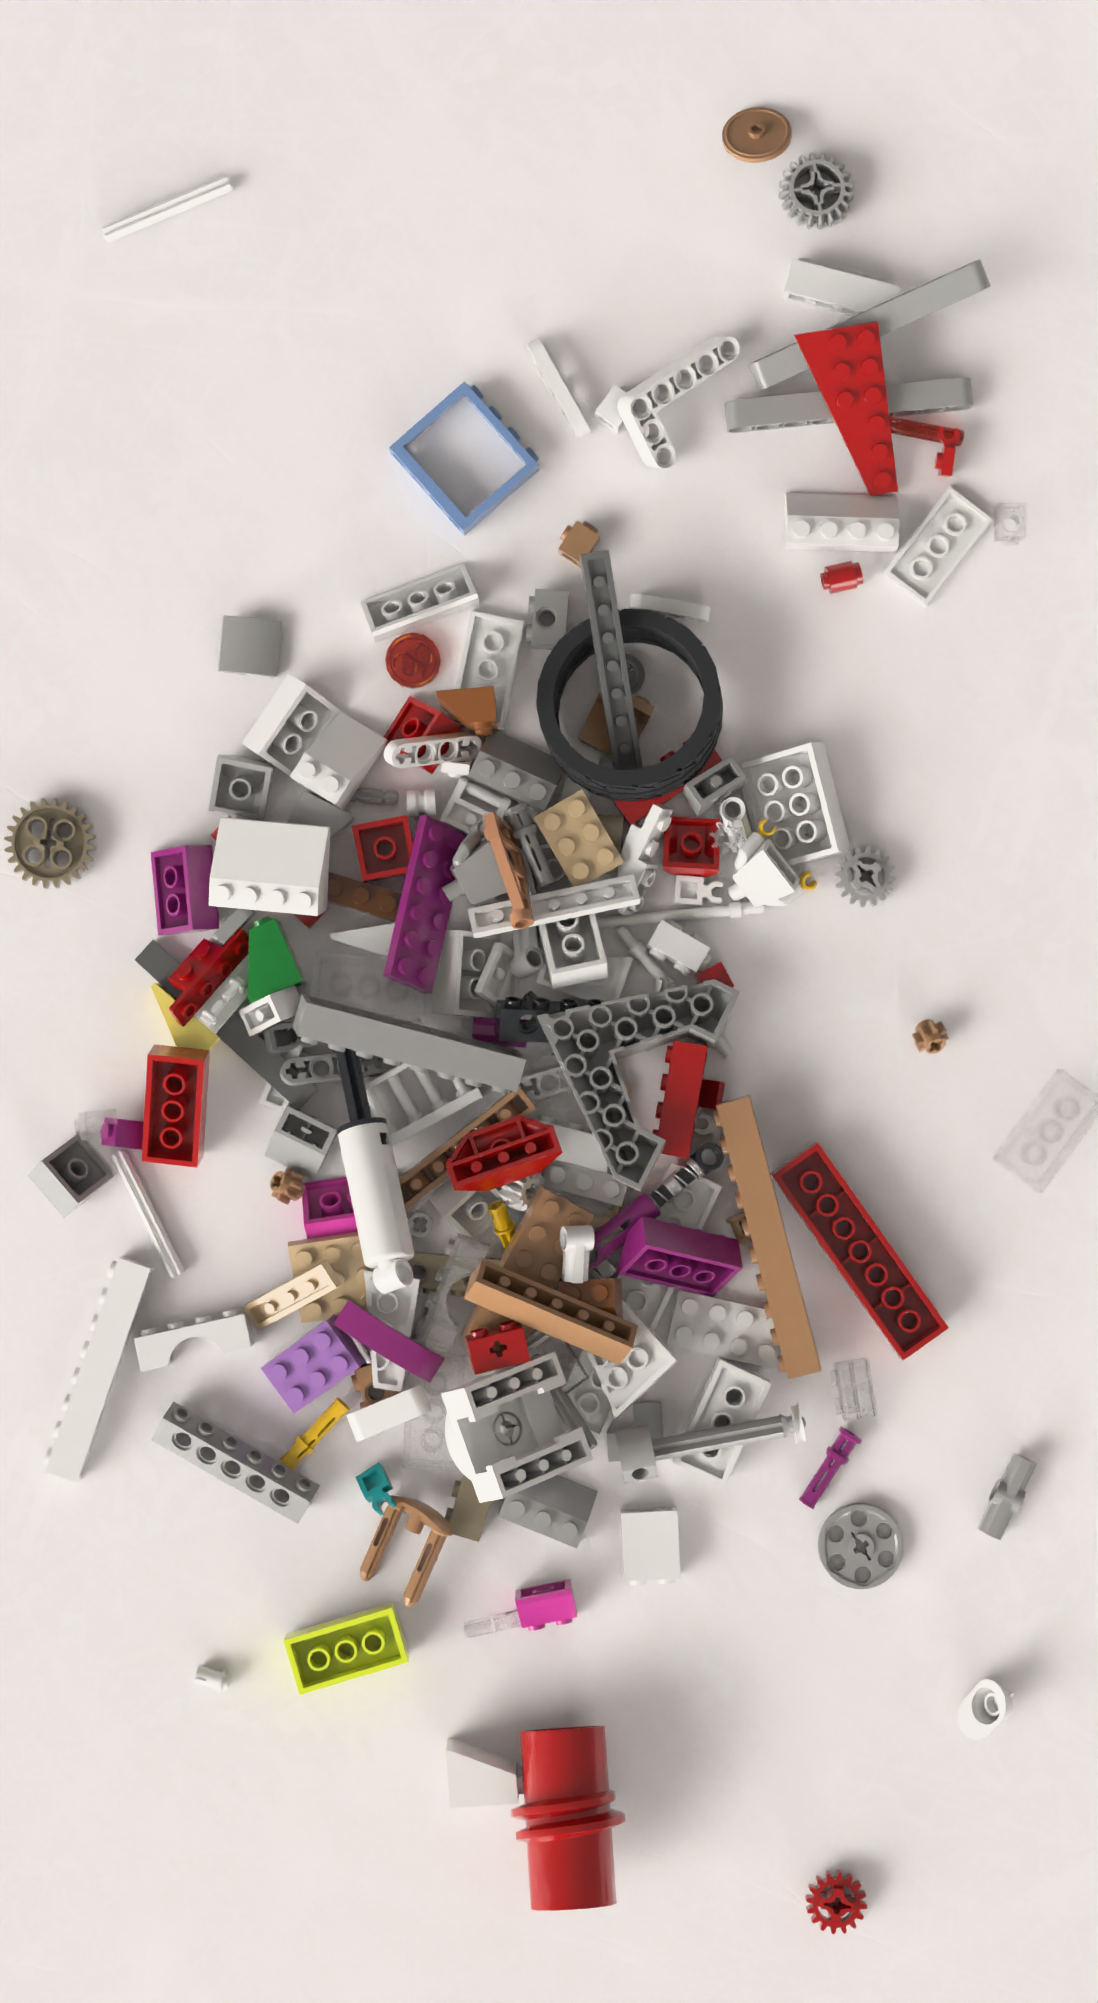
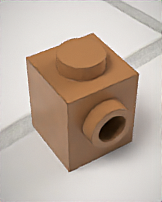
(577, 541)

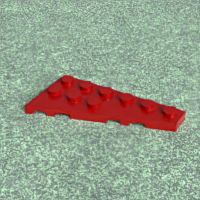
(852, 383)

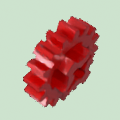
(847, 1904)

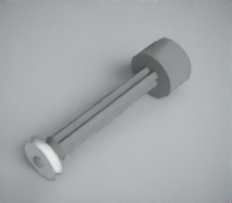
(640, 1453)

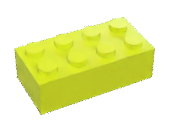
(346, 1648)

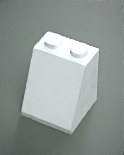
(480, 1777)

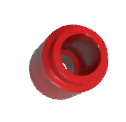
(841, 577)

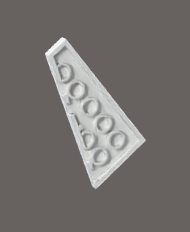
(638, 1370)

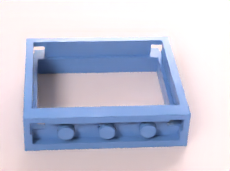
(509, 435)

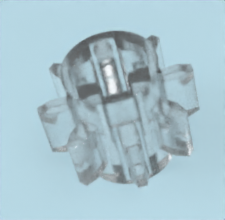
(735, 839)

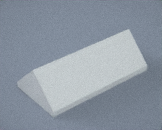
(420, 602)

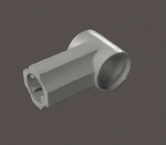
(527, 954)

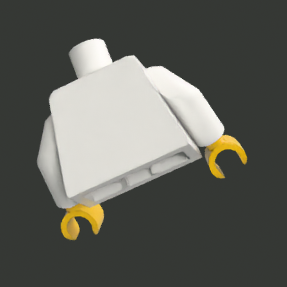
(765, 874)

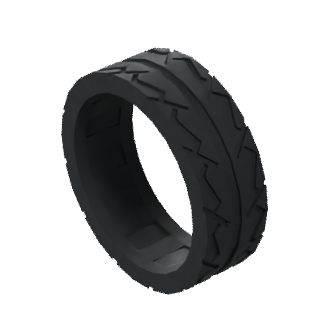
(651, 781)

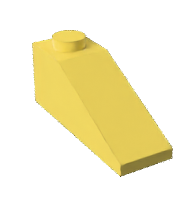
(193, 1034)

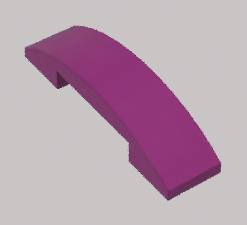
(388, 1341)

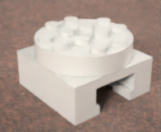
(531, 1435)

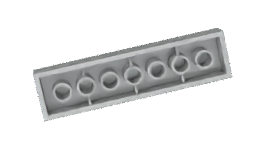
(408, 1043)

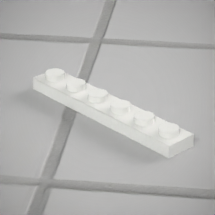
(558, 905)

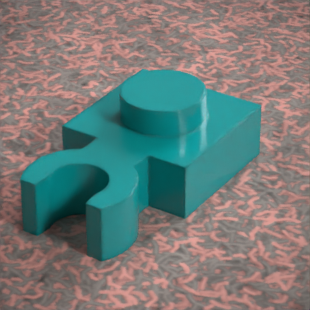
(374, 1486)

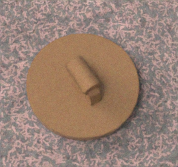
(757, 134)

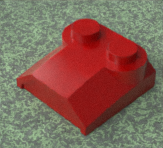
(689, 847)

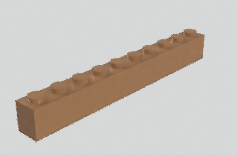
(768, 1237)

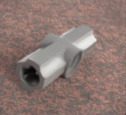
(1007, 1496)

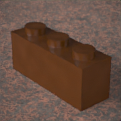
(363, 897)

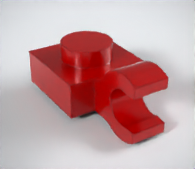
(945, 459)

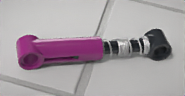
(650, 1205)

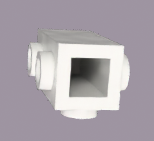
(685, 951)

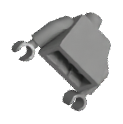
(476, 872)

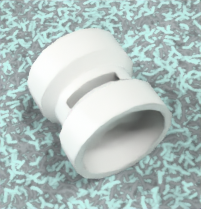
(421, 803)

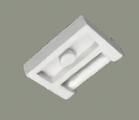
(464, 814)

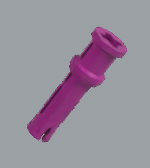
(810, 1496)

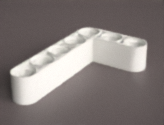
(669, 391)

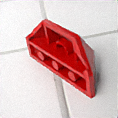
(502, 1154)

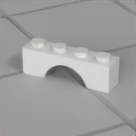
(229, 1332)

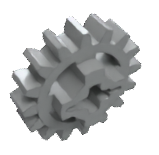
(874, 886)

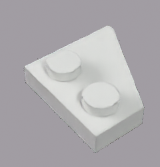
(497, 978)

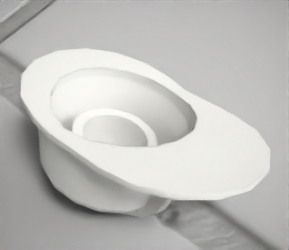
(984, 1709)

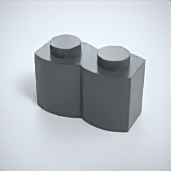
(283, 1038)

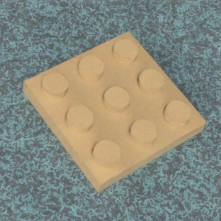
(346, 1260)

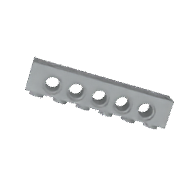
(235, 1462)

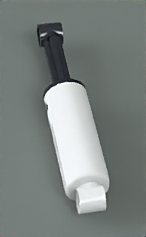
(374, 1183)

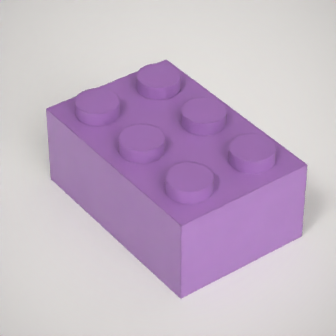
(313, 1364)

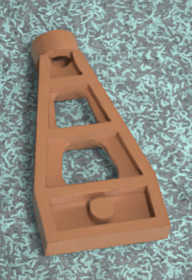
(503, 843)

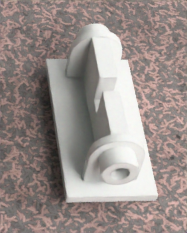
(222, 1003)

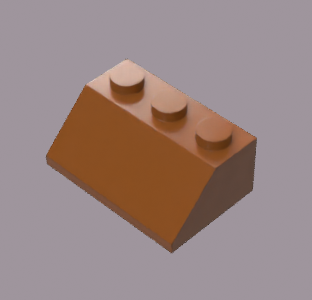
(472, 708)

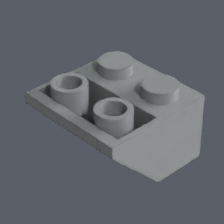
(301, 1142)

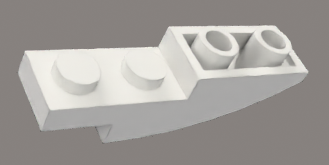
(638, 848)

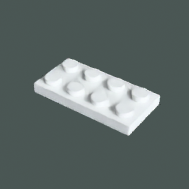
(723, 1329)

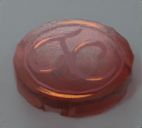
(412, 660)

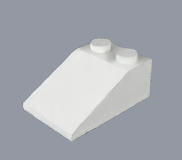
(339, 760)

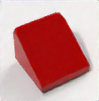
(711, 1093)

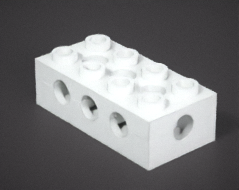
(712, 1403)

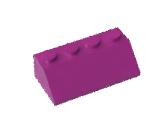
(679, 1256)

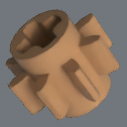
(930, 1036)
(287, 1186)

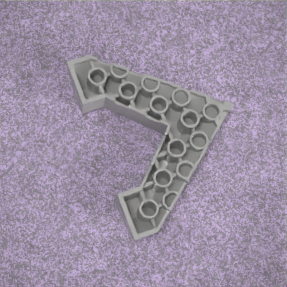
(592, 1039)

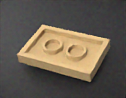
(578, 839)

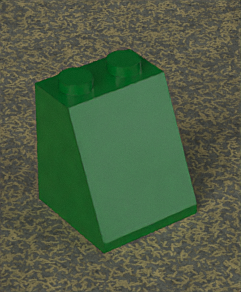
(271, 960)

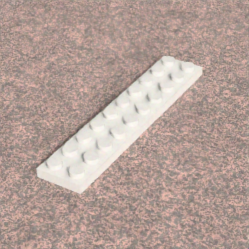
(645, 1298)

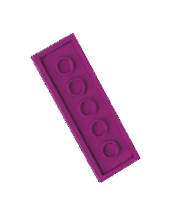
(423, 907)

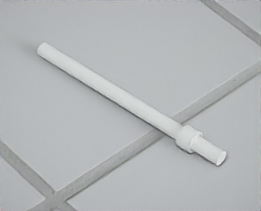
(734, 910)
(638, 950)

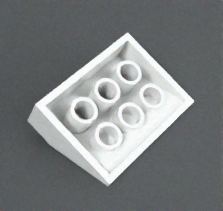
(800, 799)
(270, 866)

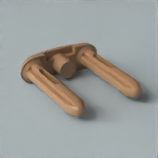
(420, 1515)

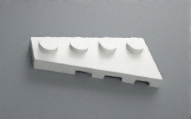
(397, 1311)

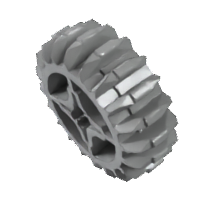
(828, 188)

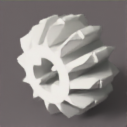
(521, 1192)

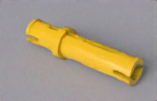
(306, 1442)

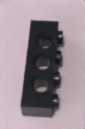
(509, 1012)

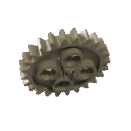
(24, 841)

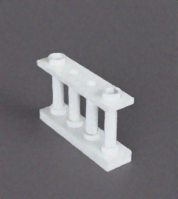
(416, 1121)

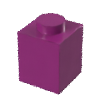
(122, 1133)

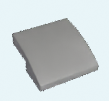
(249, 646)

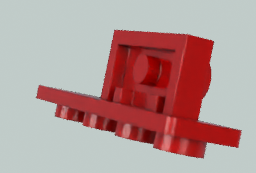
(204, 972)

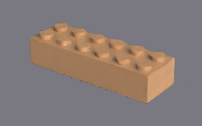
(534, 1250)

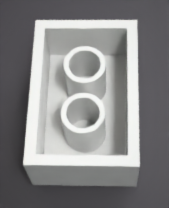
(573, 951)

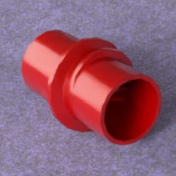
(567, 1818)

